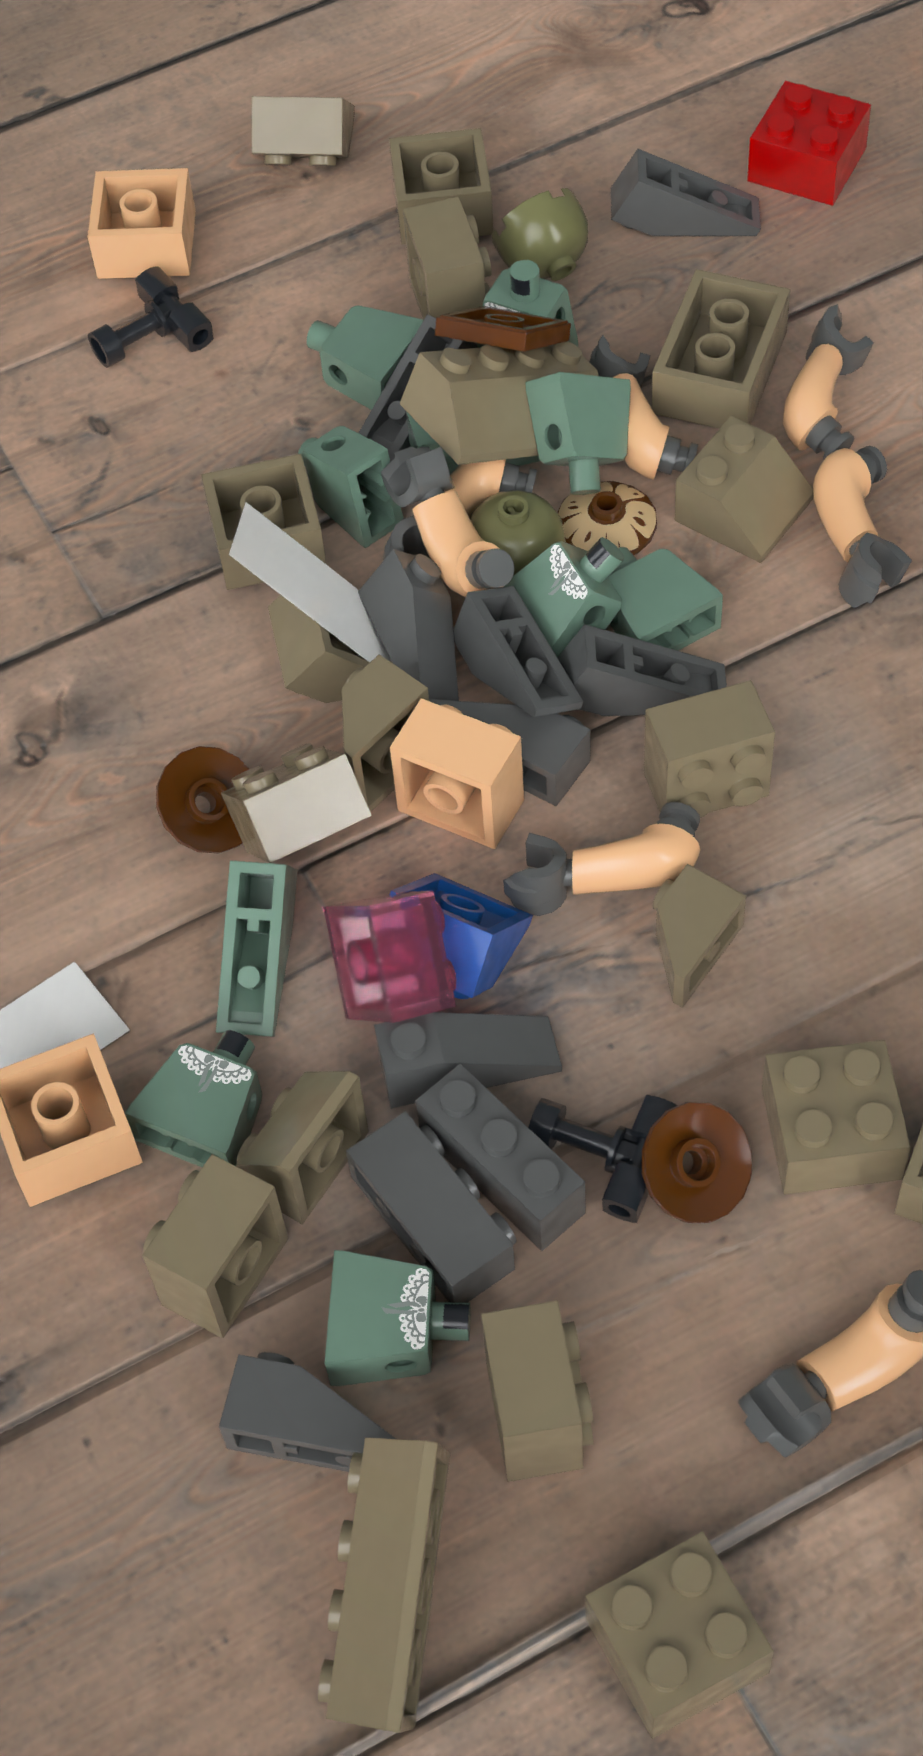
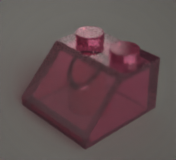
(391, 956)

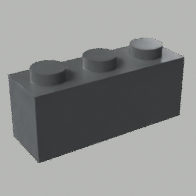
(503, 1157)
(433, 1208)

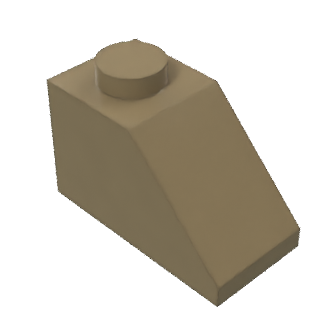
(694, 927)

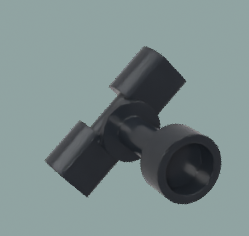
(162, 315)
(623, 1151)

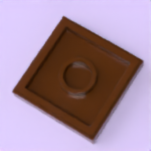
(503, 328)

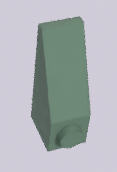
(255, 946)

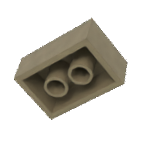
(720, 350)

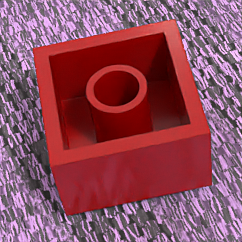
(808, 142)

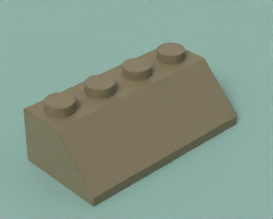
(478, 397)
(387, 1584)

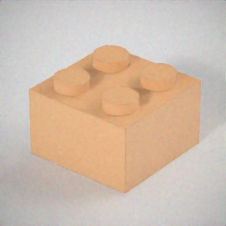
(141, 222)
(458, 772)
(63, 1121)

